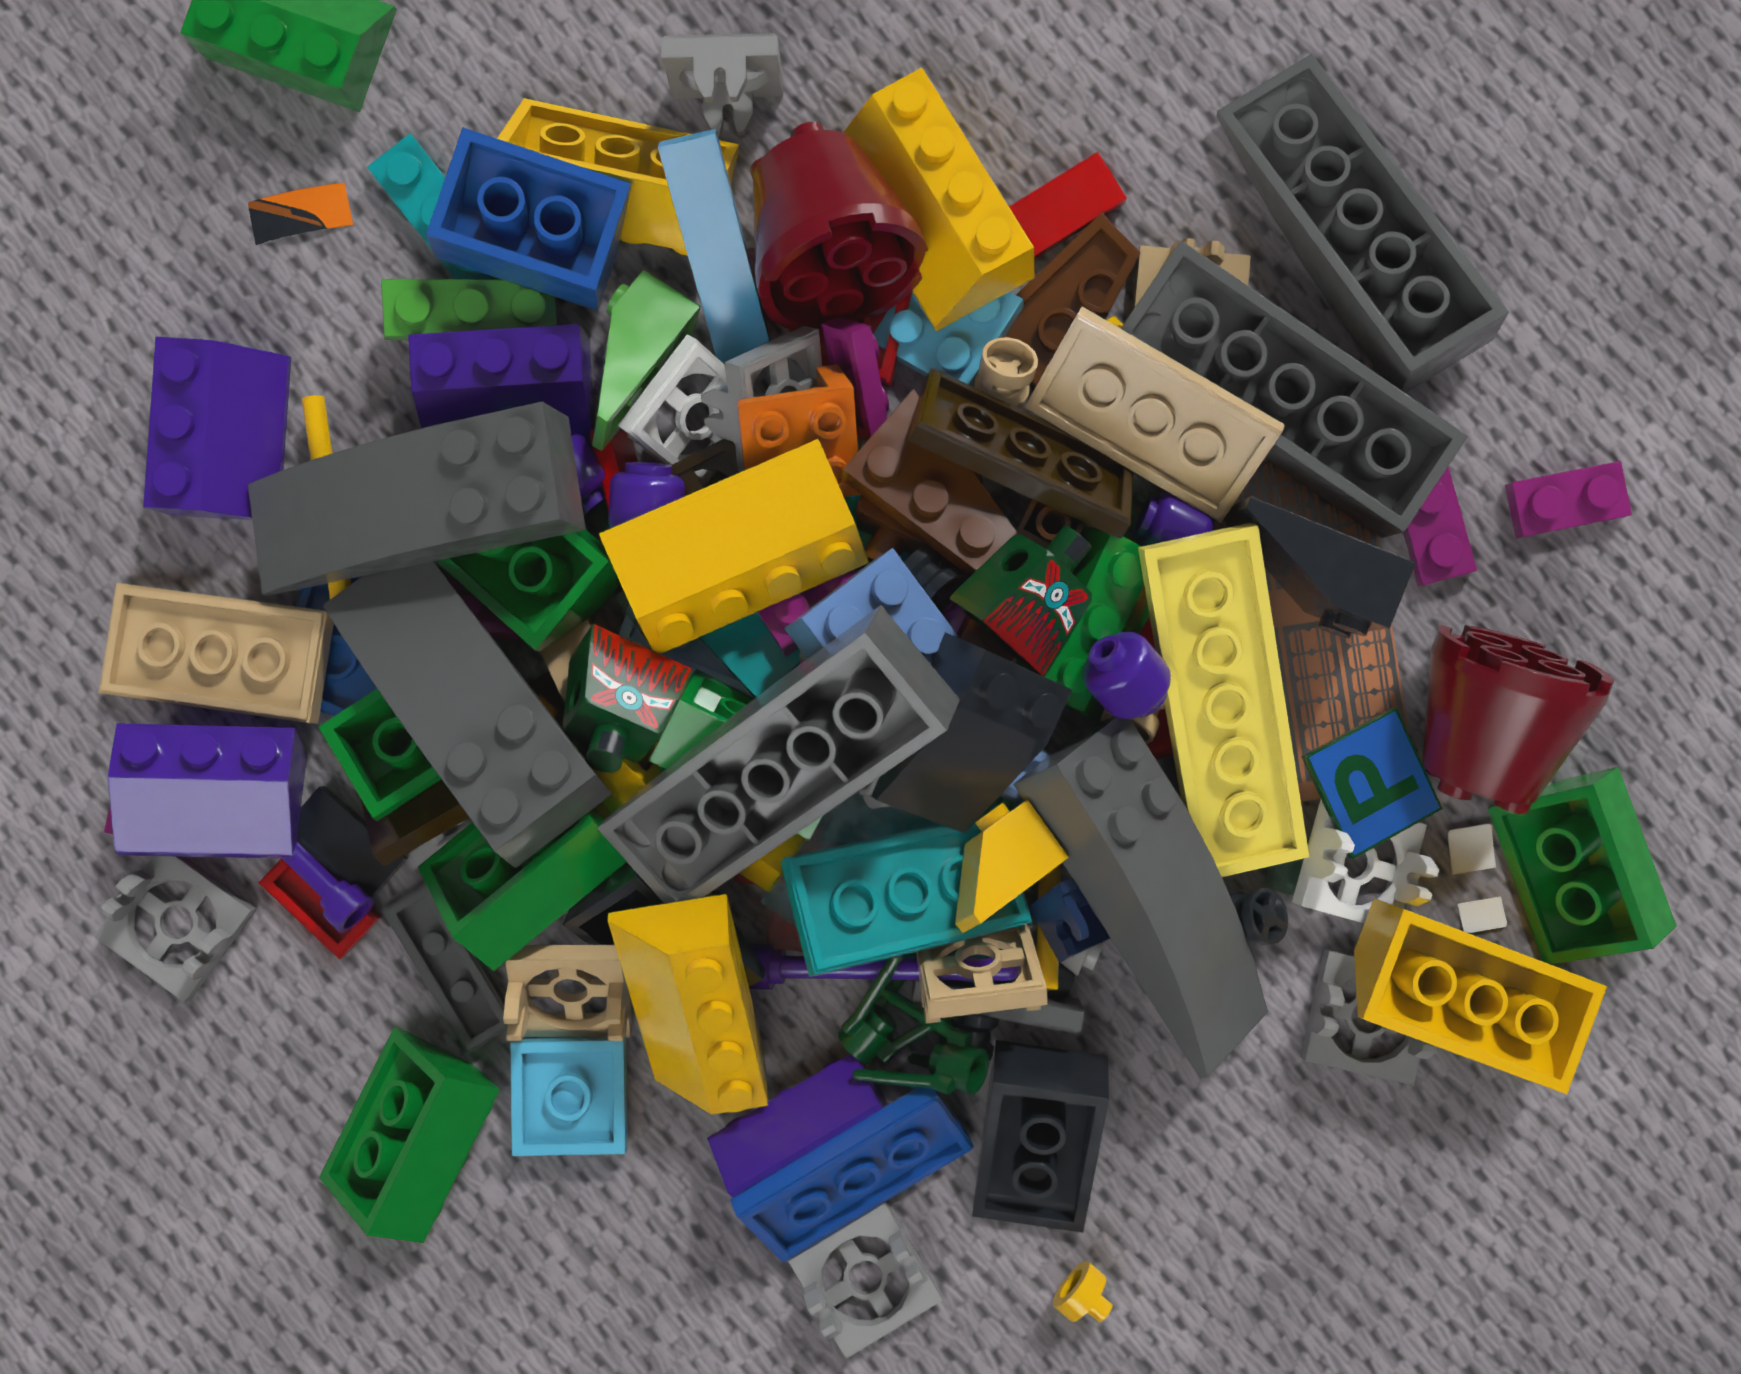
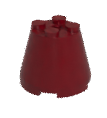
(820, 216)
(1504, 714)

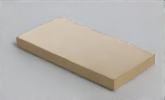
(1153, 415)
(217, 653)

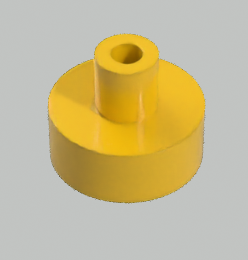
(1082, 1294)

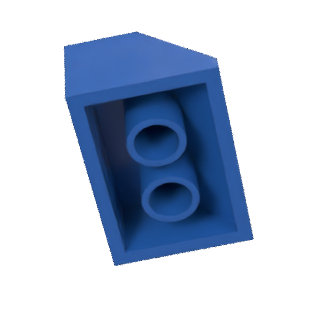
(529, 219)

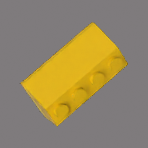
(614, 149)
(968, 227)
(735, 547)
(1473, 996)
(693, 1001)

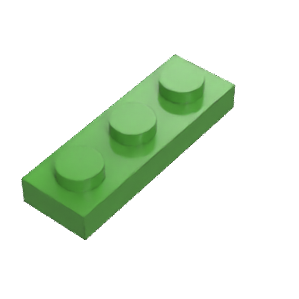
(461, 305)

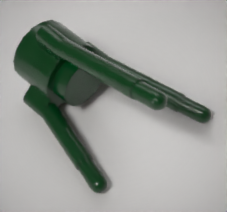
(870, 1026)
(951, 1064)

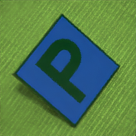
(1372, 782)

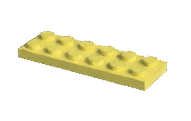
(1226, 696)

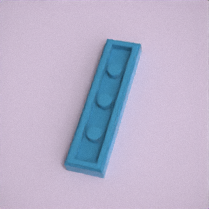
(714, 243)

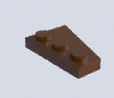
(1082, 275)
(928, 493)

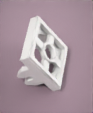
(641, 419)
(1326, 863)

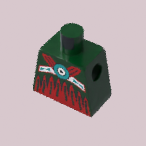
(1029, 596)
(620, 697)

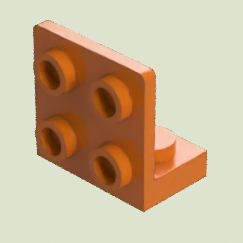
(792, 419)

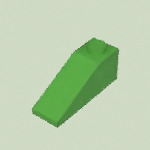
(642, 335)

